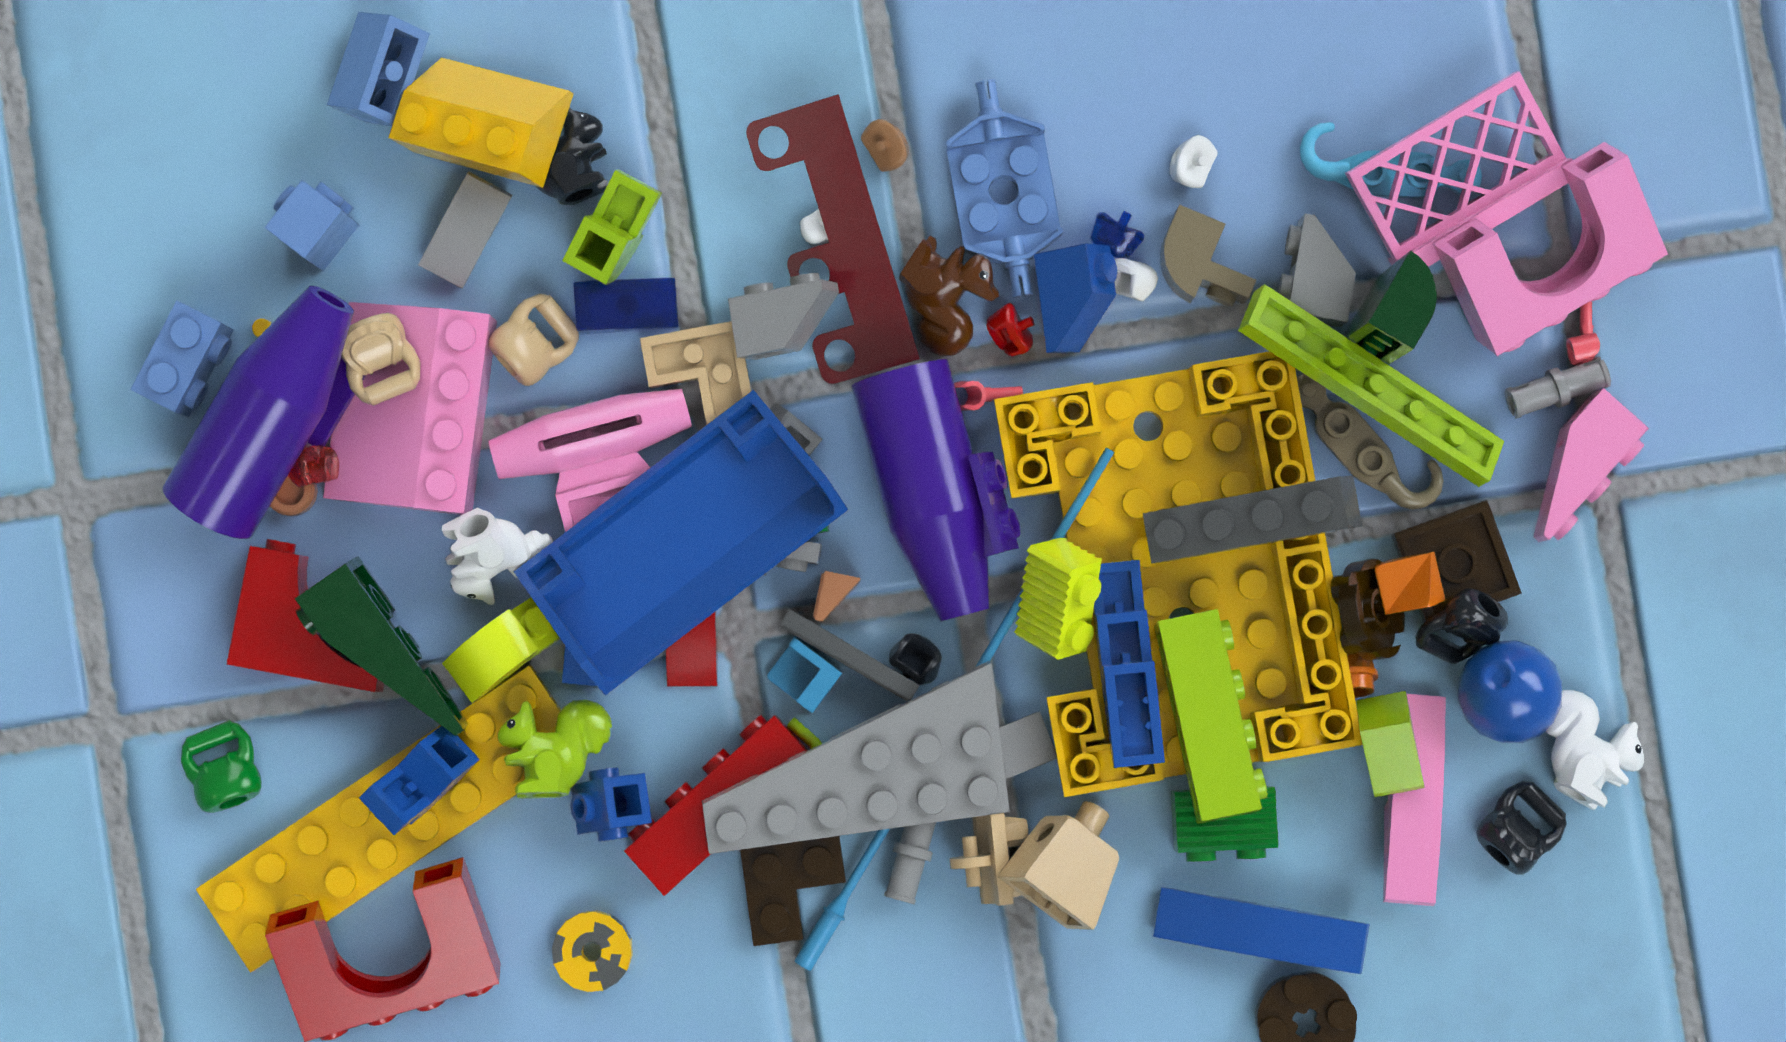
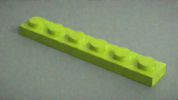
(1371, 385)

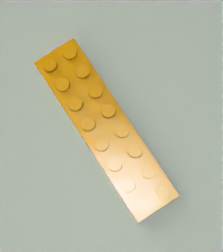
(347, 853)

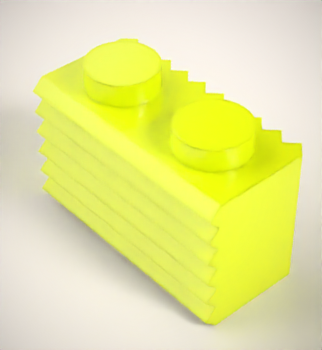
(1058, 598)

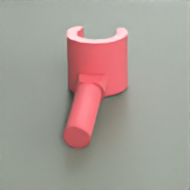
(1587, 345)
(979, 394)

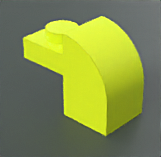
(500, 649)

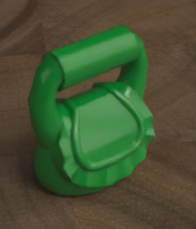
(226, 779)

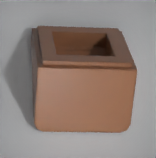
(831, 592)

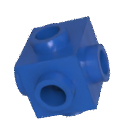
(610, 804)

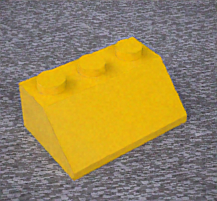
(482, 120)

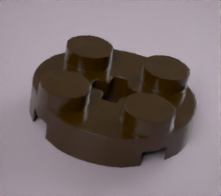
(1362, 614)
(1297, 994)

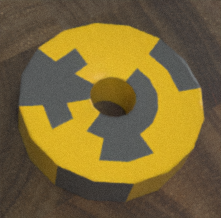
(576, 967)

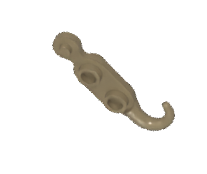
(1362, 449)

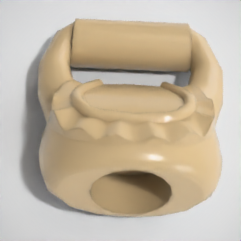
(375, 345)
(524, 348)

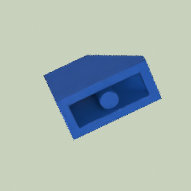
(1074, 293)

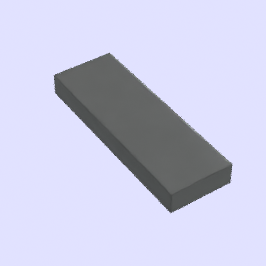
(849, 655)

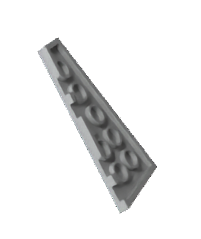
(896, 770)

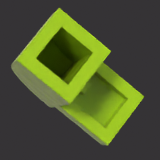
(614, 229)

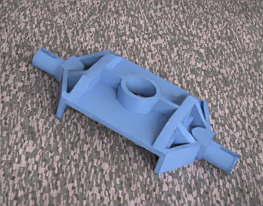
(1007, 148)

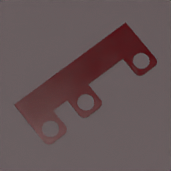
(855, 245)

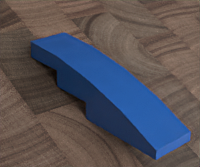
(1127, 667)
(1261, 930)

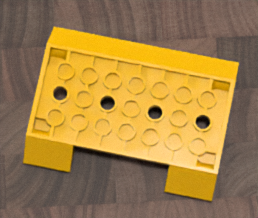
(1222, 435)

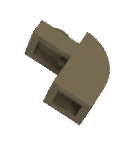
(1187, 262)

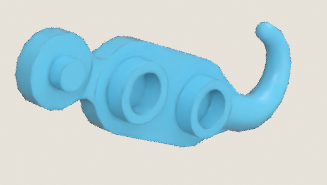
(1380, 179)

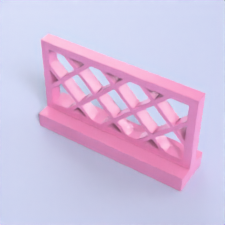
(1494, 205)

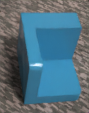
(804, 675)

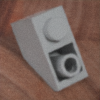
(1319, 273)
(779, 319)

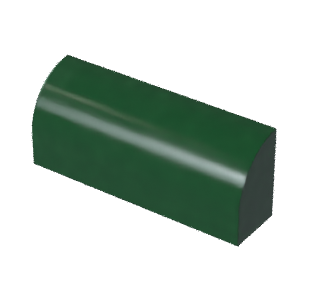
(1395, 310)

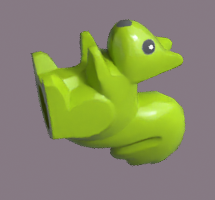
(556, 758)

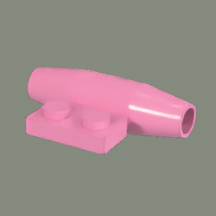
(591, 447)

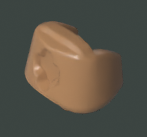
(885, 144)

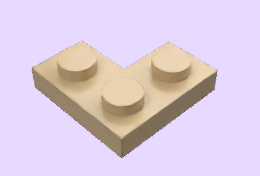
(699, 355)

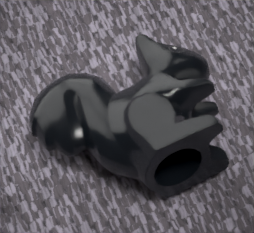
(570, 172)

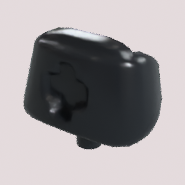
(916, 658)

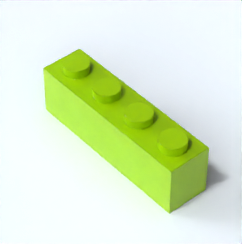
(1209, 716)

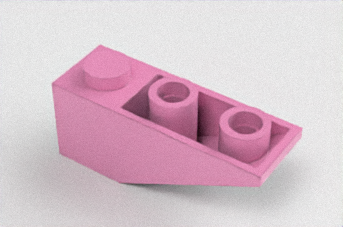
(1584, 454)

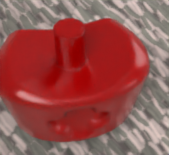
(1010, 331)

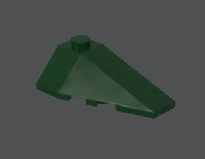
(355, 619)

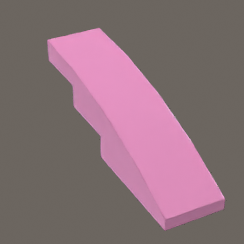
(1415, 816)

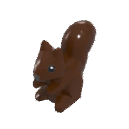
(935, 287)

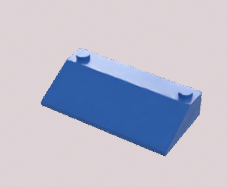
(680, 541)

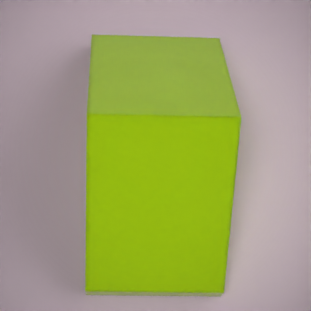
(1389, 744)

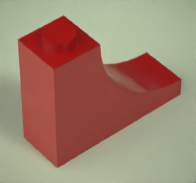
(269, 633)

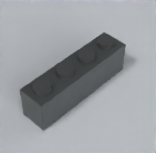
(1252, 519)

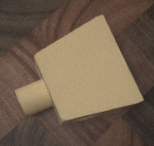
(1065, 867)

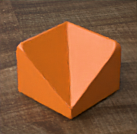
(1409, 583)

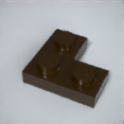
(772, 883)

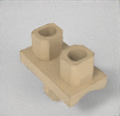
(988, 854)

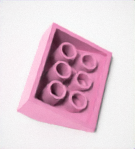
(427, 441)

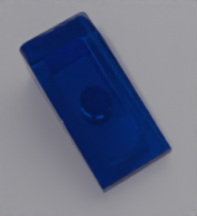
(625, 305)

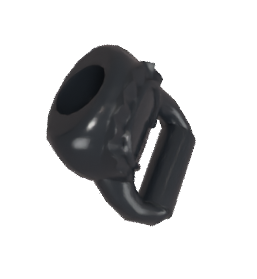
(1469, 616)
(1512, 837)

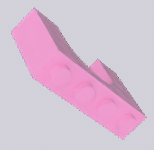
(1614, 244)

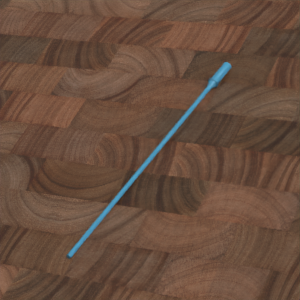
(835, 910)

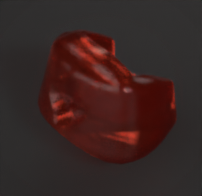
(315, 466)

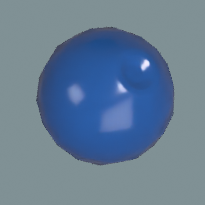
(1510, 692)

